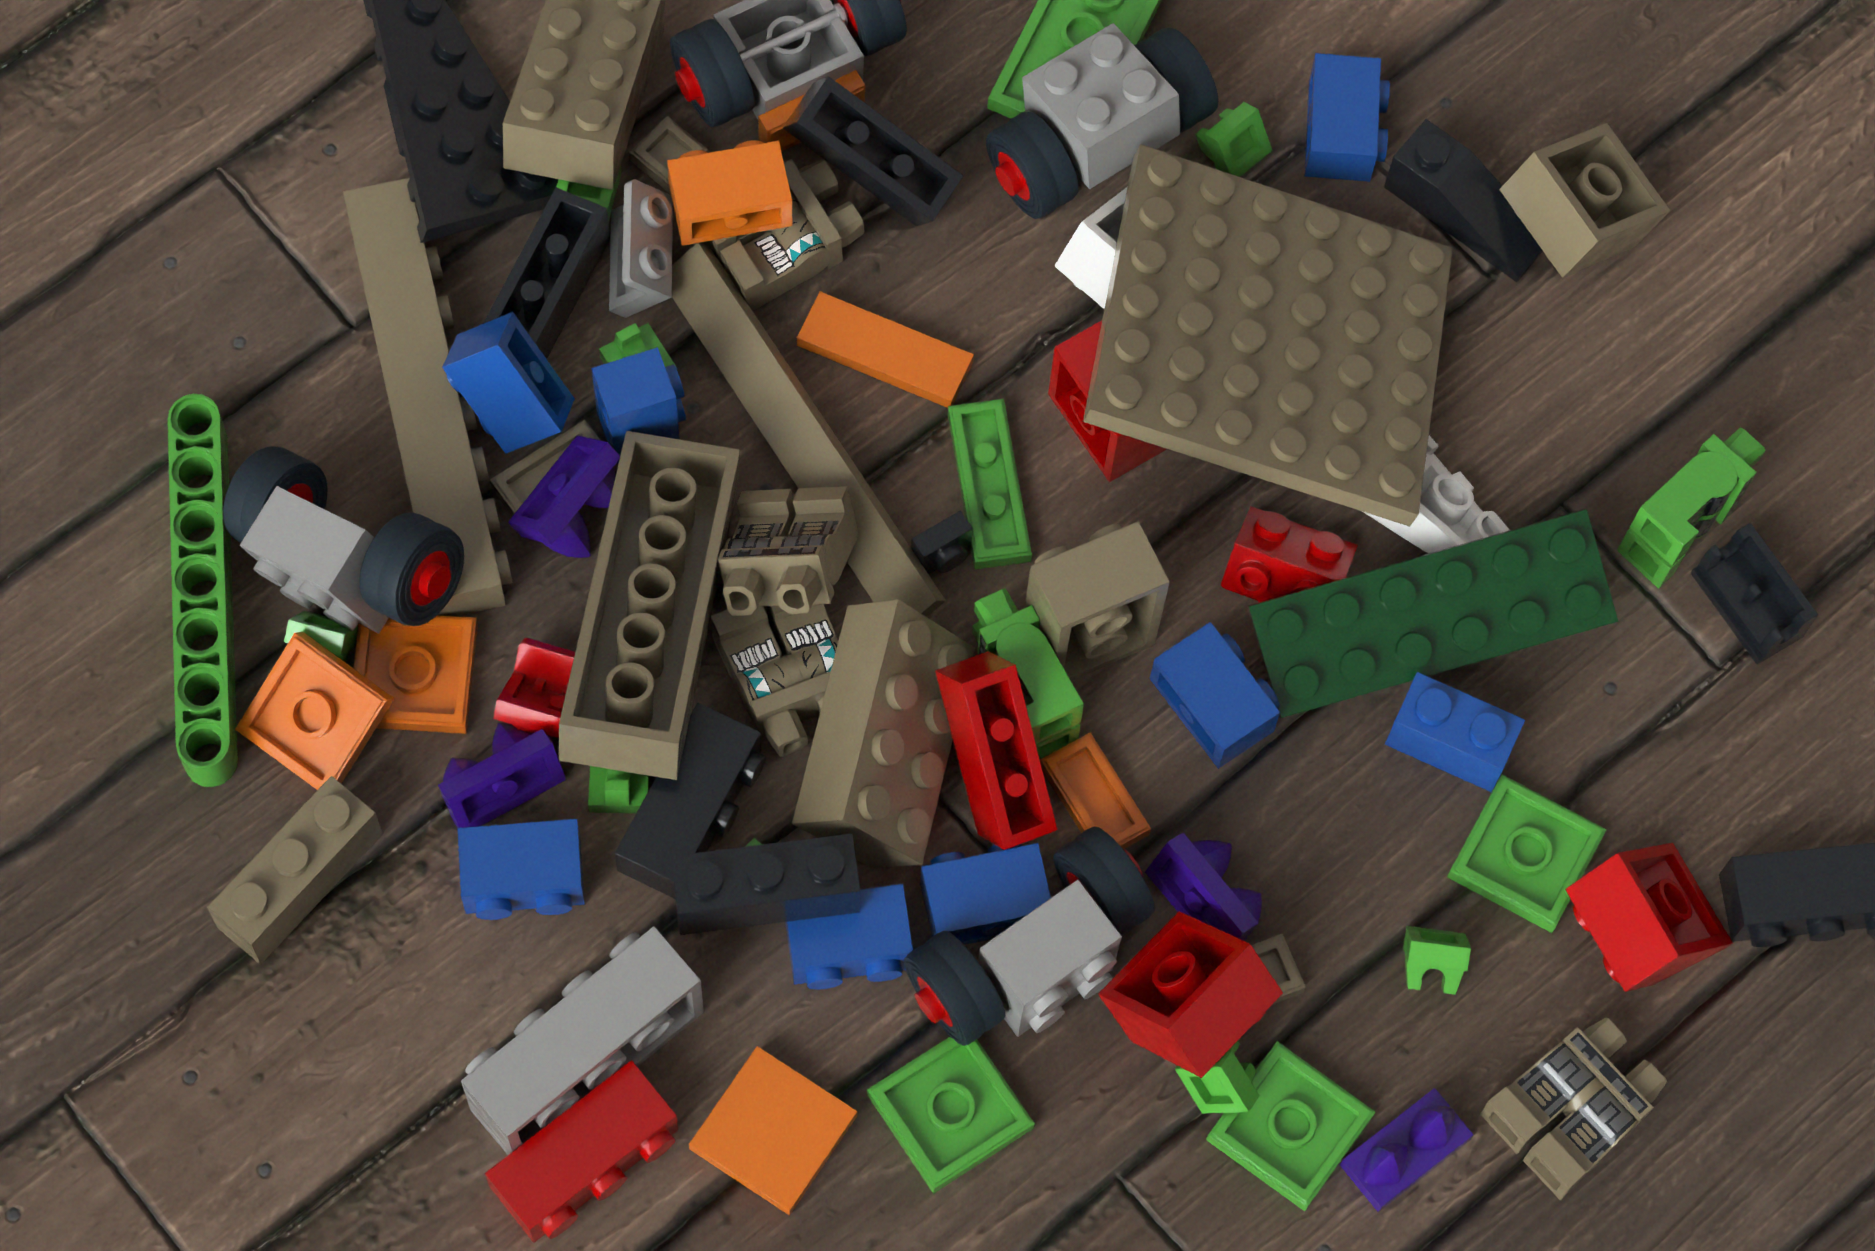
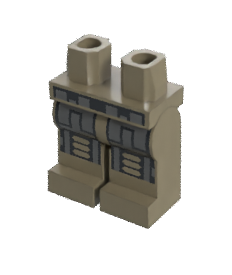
(787, 549)
(1591, 1093)

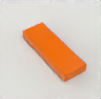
(885, 350)

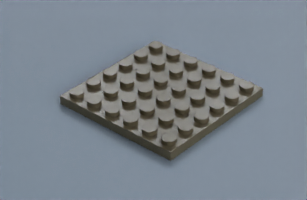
(1271, 336)

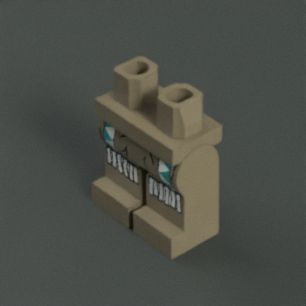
(783, 258)
(774, 687)

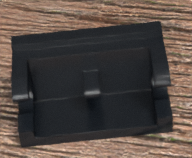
(1754, 594)

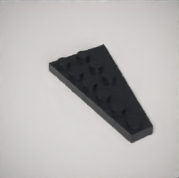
(448, 121)

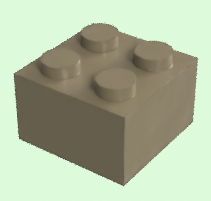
(1584, 200)

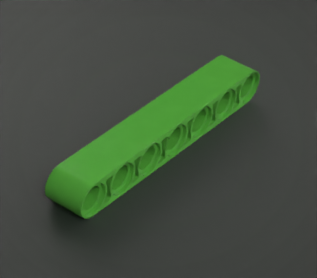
(207, 613)

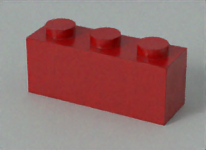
(996, 750)
(584, 1153)

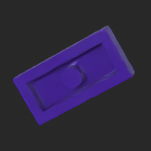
(552, 509)
(516, 772)
(1193, 883)
(1406, 1150)

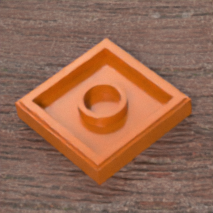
(423, 669)
(314, 712)
(773, 1130)

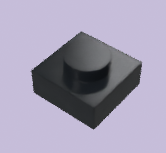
(944, 544)

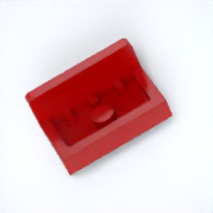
(1283, 557)
(536, 688)

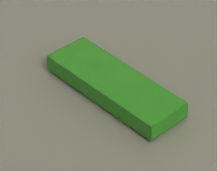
(989, 483)

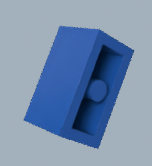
(1344, 117)
(508, 383)
(638, 397)
(1216, 694)
(1454, 732)
(521, 868)
(983, 892)
(854, 943)

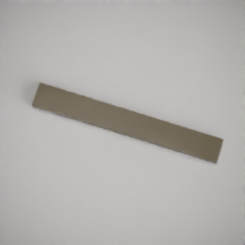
(795, 425)

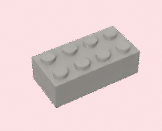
(584, 1039)

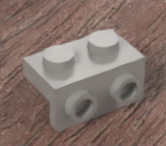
(640, 250)

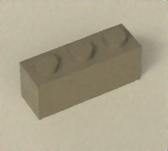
(295, 870)

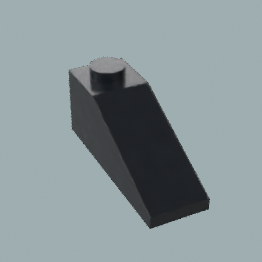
(1461, 198)

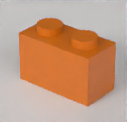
(730, 192)

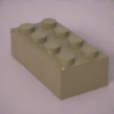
(582, 88)
(881, 735)

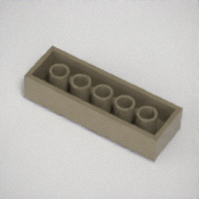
(649, 606)

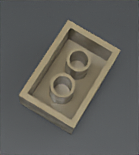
(1099, 598)

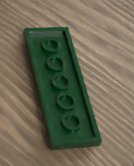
(1433, 613)

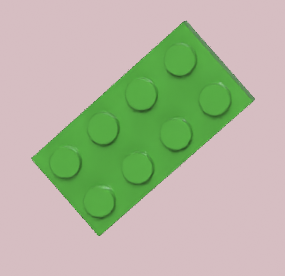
(1057, 28)

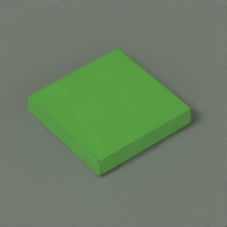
(1526, 853)
(950, 1110)
(1294, 1128)

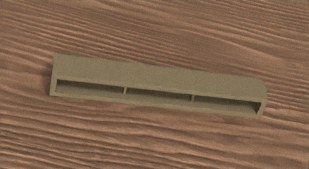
(424, 406)

